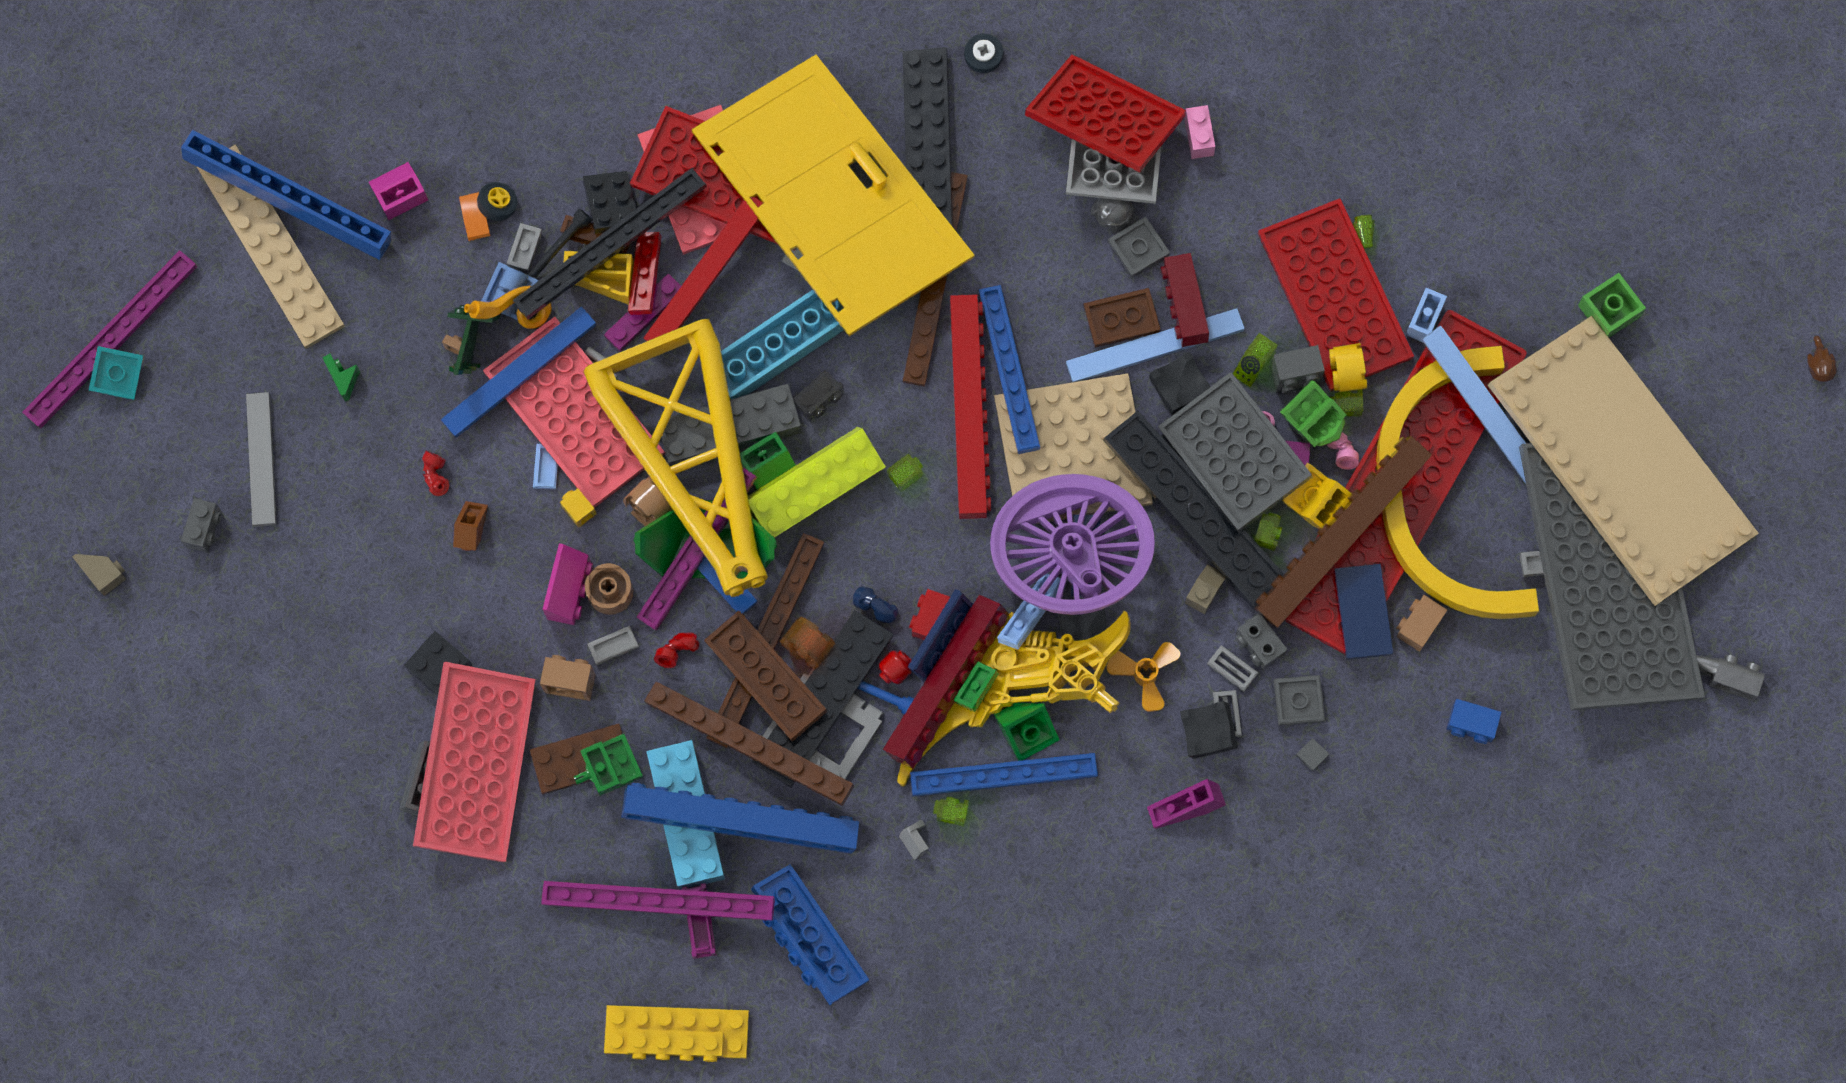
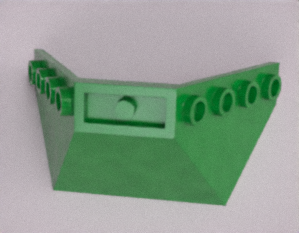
(663, 538)

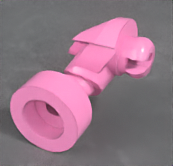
(1346, 457)

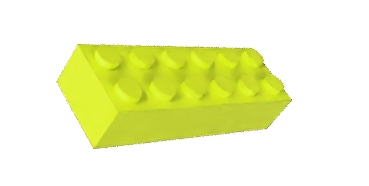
(815, 482)

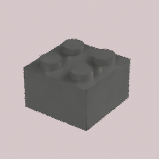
(1296, 369)

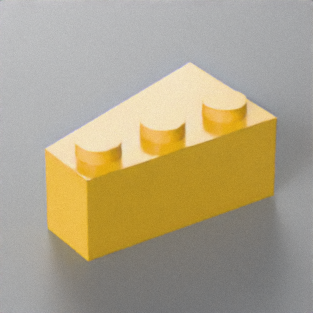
(611, 278)

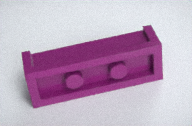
(701, 931)

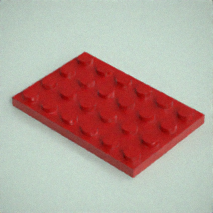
(1105, 113)

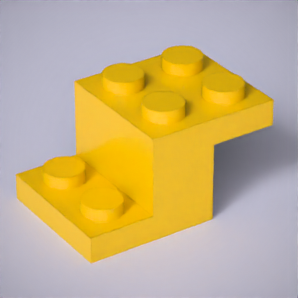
(1318, 498)

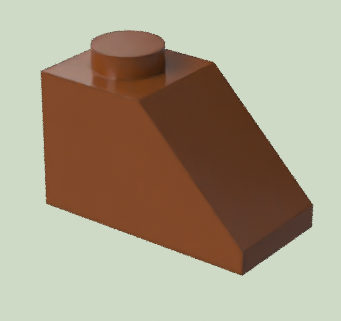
(469, 526)

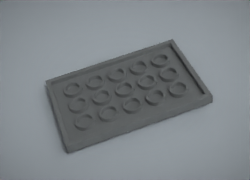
(1235, 452)

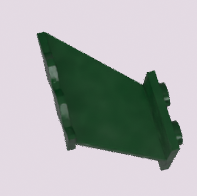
(464, 361)

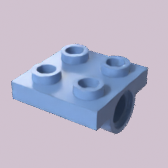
(504, 280)

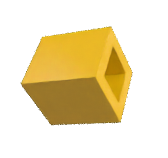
(577, 507)

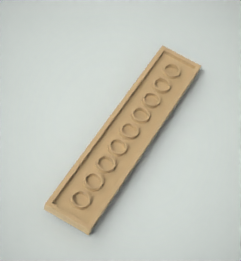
(277, 260)

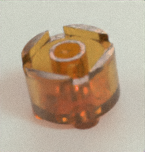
(807, 642)

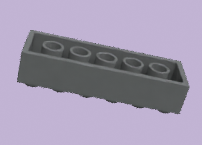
(754, 419)

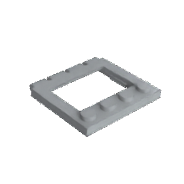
(868, 718)

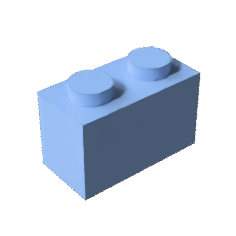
(1426, 314)

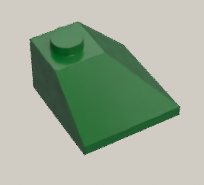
(1026, 728)

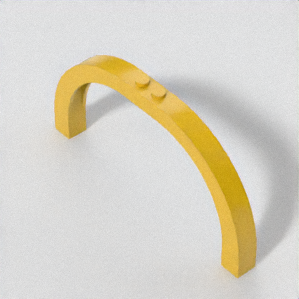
(1451, 593)

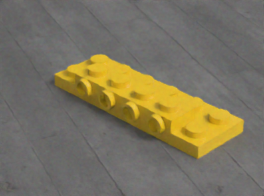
(676, 1032)

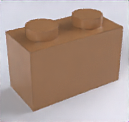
(1421, 623)

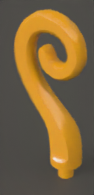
(491, 309)

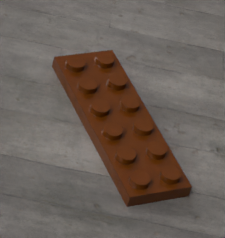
(765, 675)

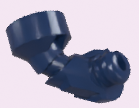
(865, 599)

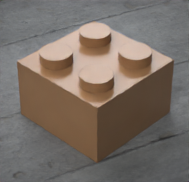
(567, 678)

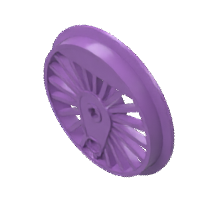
(1071, 545)

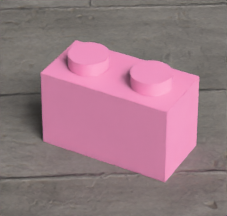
(1199, 132)

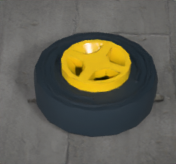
(500, 194)

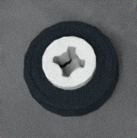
(982, 61)

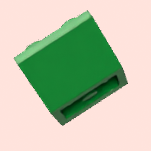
(767, 460)

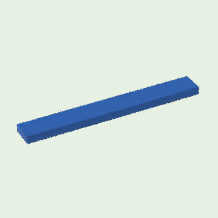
(1009, 369)
(518, 372)
(1003, 774)

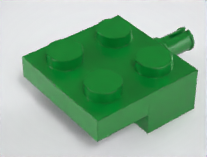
(609, 765)

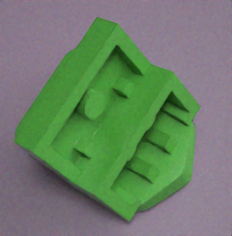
(1315, 416)

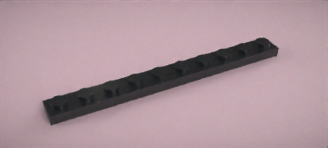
(609, 243)

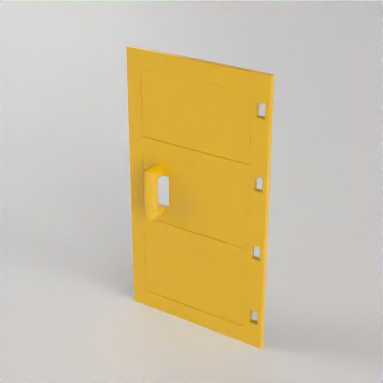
(856, 243)

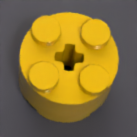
(1349, 367)

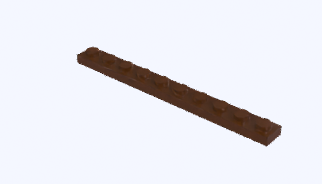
(930, 306)
(775, 619)
(749, 743)

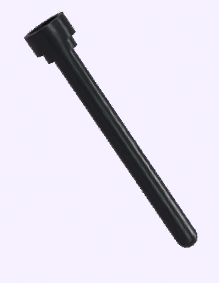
(579, 221)

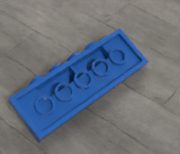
(810, 937)

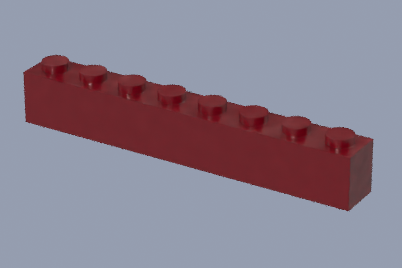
(945, 680)

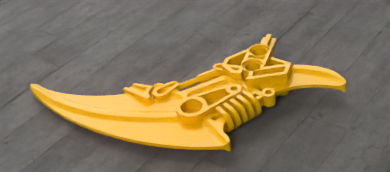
(1040, 665)

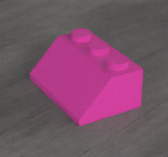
(567, 585)

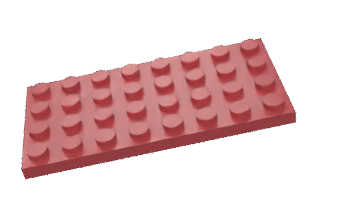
(570, 421)
(474, 762)

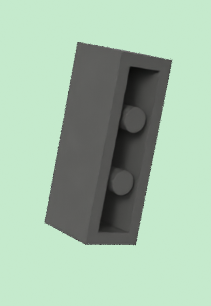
(413, 790)

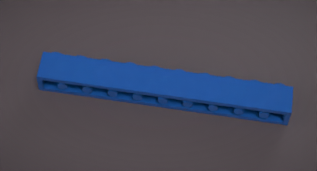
(286, 195)
(740, 819)

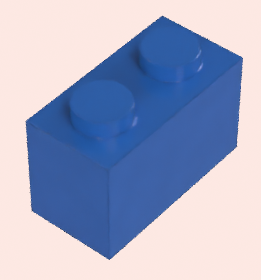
(1473, 721)

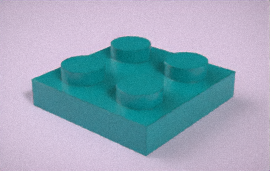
(115, 373)

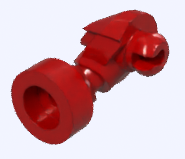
(437, 484)
(667, 655)

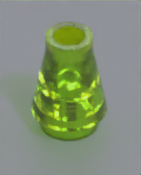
(1365, 229)

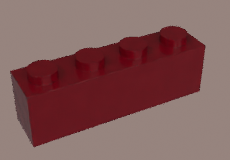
(1185, 300)

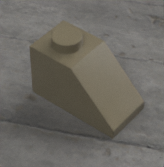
(101, 571)
(1205, 589)

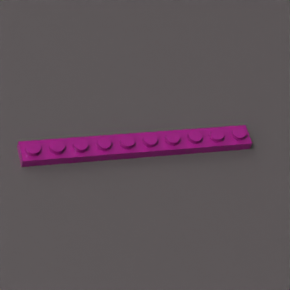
(111, 337)
(658, 900)

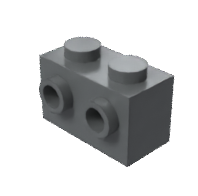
(201, 525)
(1260, 641)

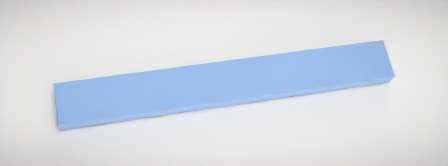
(1147, 348)
(1476, 396)

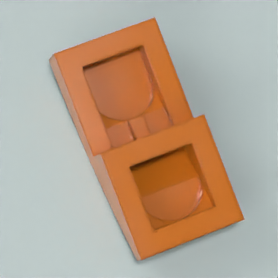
(475, 222)

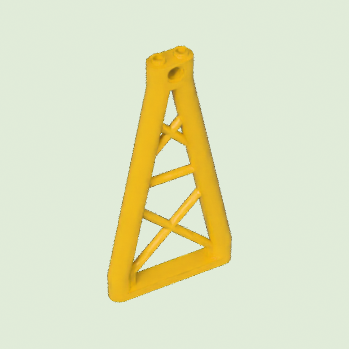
(732, 488)

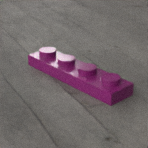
(632, 325)

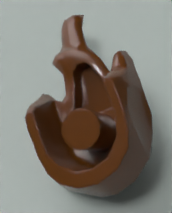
(1823, 364)

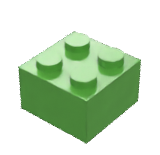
(1612, 305)

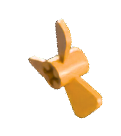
(1125, 666)

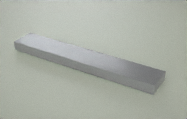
(261, 459)

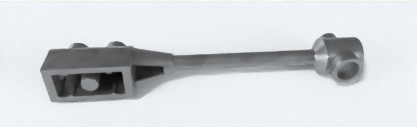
(1731, 676)

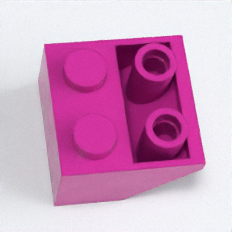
(398, 190)

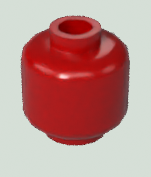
(895, 667)

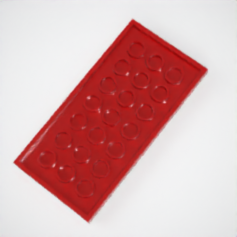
(674, 152)
(1334, 288)

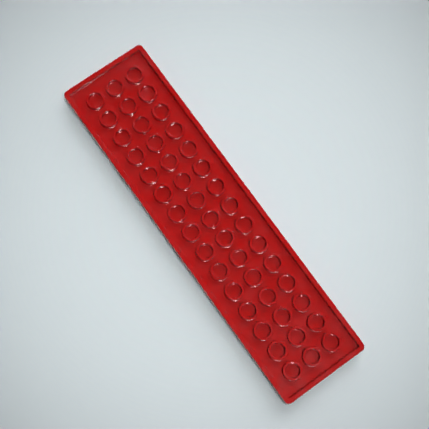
(1445, 429)

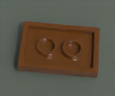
(1121, 317)

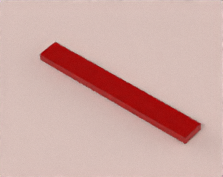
(706, 271)

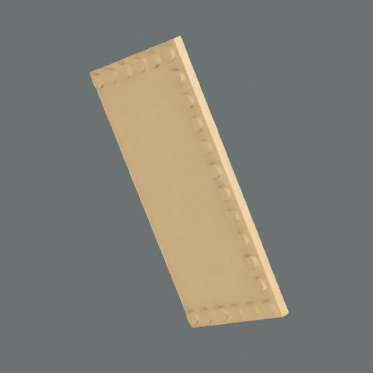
(1623, 460)

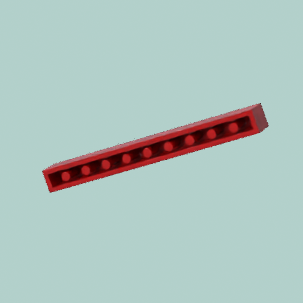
(968, 407)

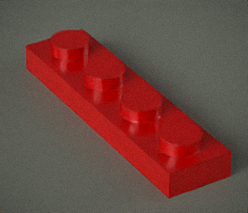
(644, 273)

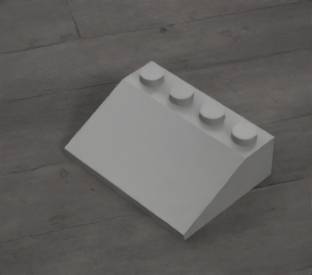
(1102, 177)

